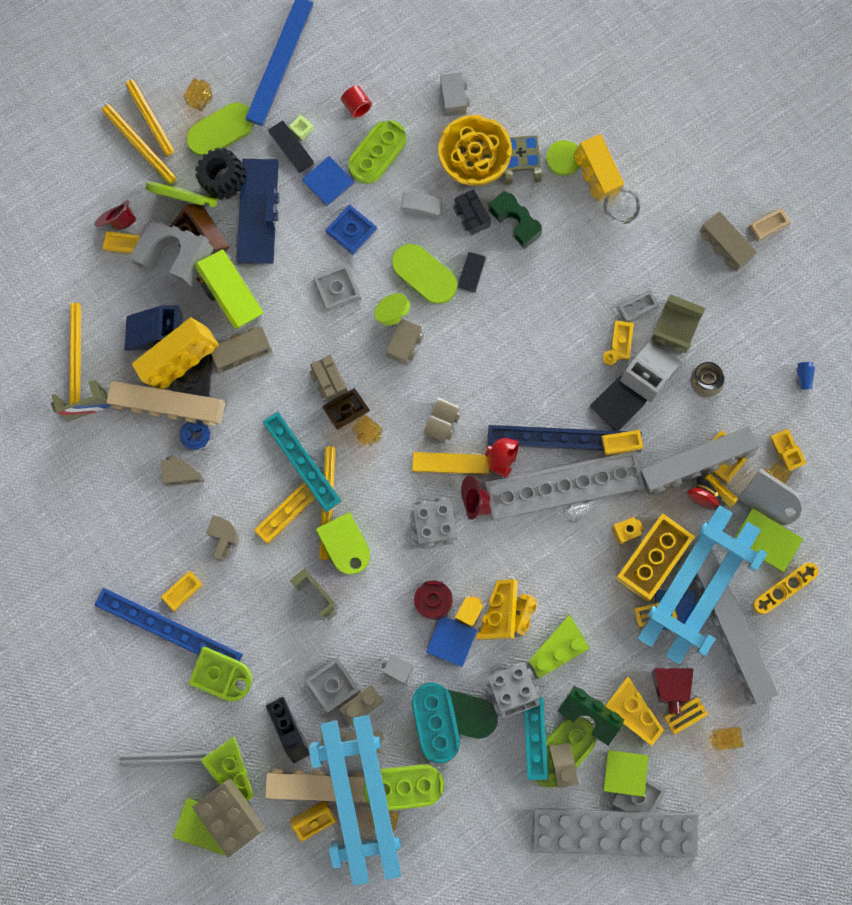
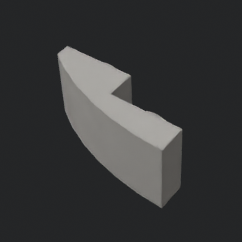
(421, 203)

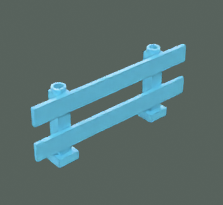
(688, 633)
(354, 849)

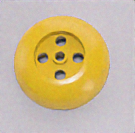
(465, 133)

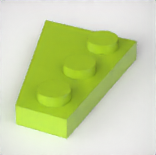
(559, 648)
(227, 763)

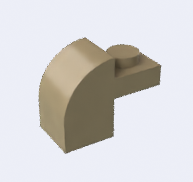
(226, 533)

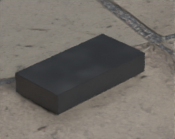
(472, 272)

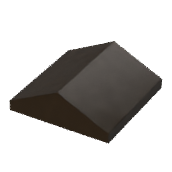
(345, 409)

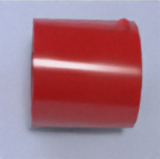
(356, 101)

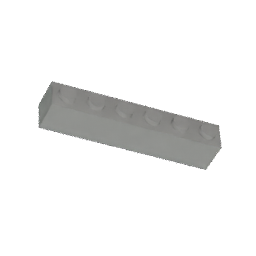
(699, 460)

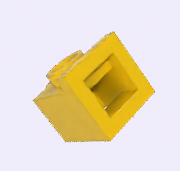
(622, 535)

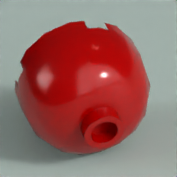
(502, 456)

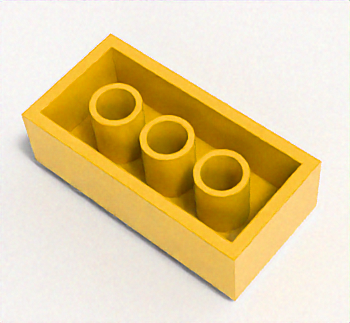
(175, 354)
(654, 557)

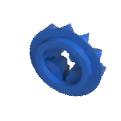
(185, 435)

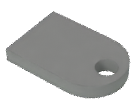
(772, 498)

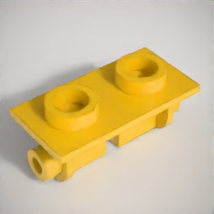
(526, 606)

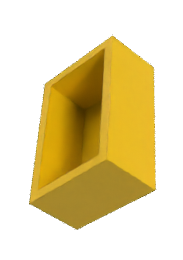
(598, 167)

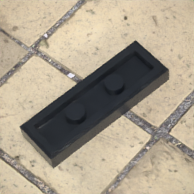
(291, 146)

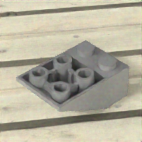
(650, 371)

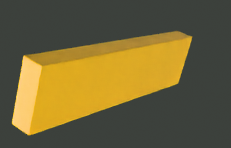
(450, 463)
(285, 513)

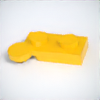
(620, 343)

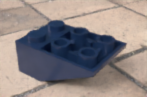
(151, 326)

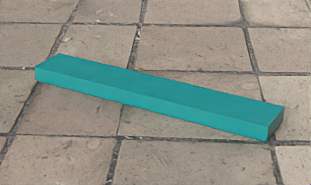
(302, 461)

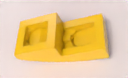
(787, 450)

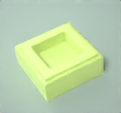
(301, 127)

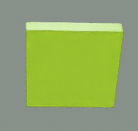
(626, 773)

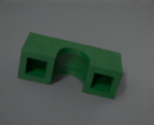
(505, 207)
(580, 703)

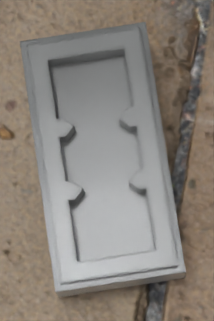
(638, 306)

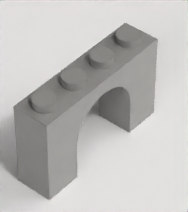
(159, 238)

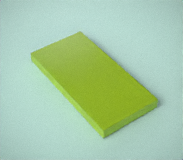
(229, 289)

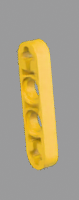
(785, 588)

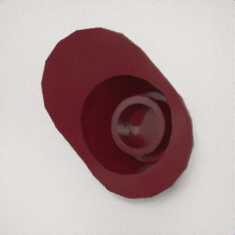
(118, 217)
(475, 499)

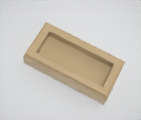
(769, 224)

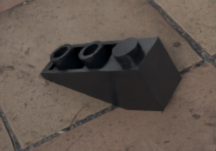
(288, 730)

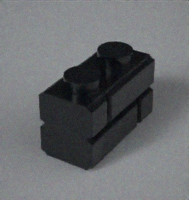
(472, 212)

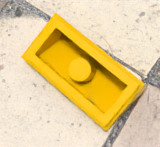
(312, 820)

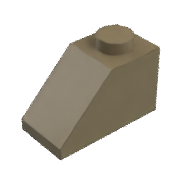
(178, 472)
(563, 765)

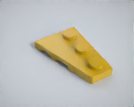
(501, 615)
(633, 709)

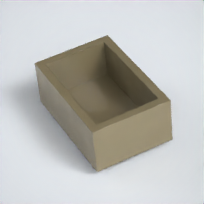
(229, 817)

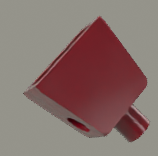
(673, 687)

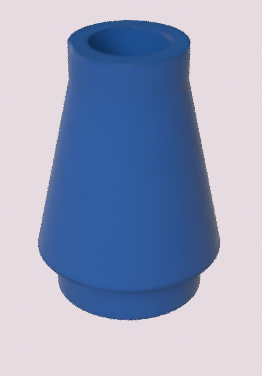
(806, 375)

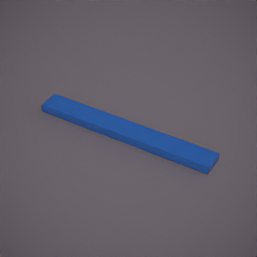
(279, 62)
(160, 625)

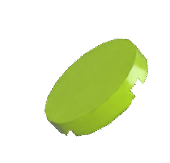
(561, 158)
(392, 309)

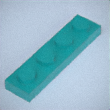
(536, 743)

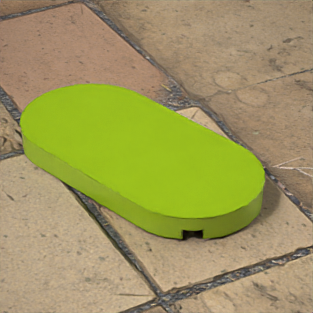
(219, 129)
(377, 151)
(181, 194)
(424, 273)
(580, 741)
(410, 786)

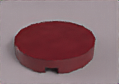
(433, 600)

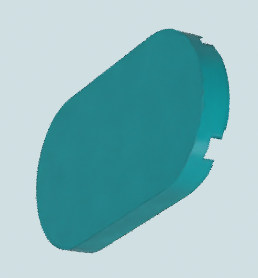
(435, 722)

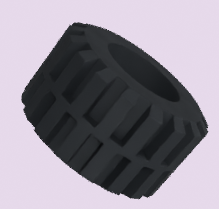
(212, 164)

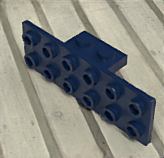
(258, 212)

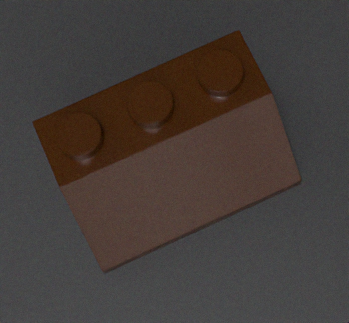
(198, 221)

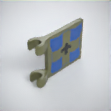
(524, 157)

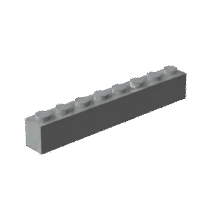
(737, 638)

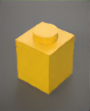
(469, 611)

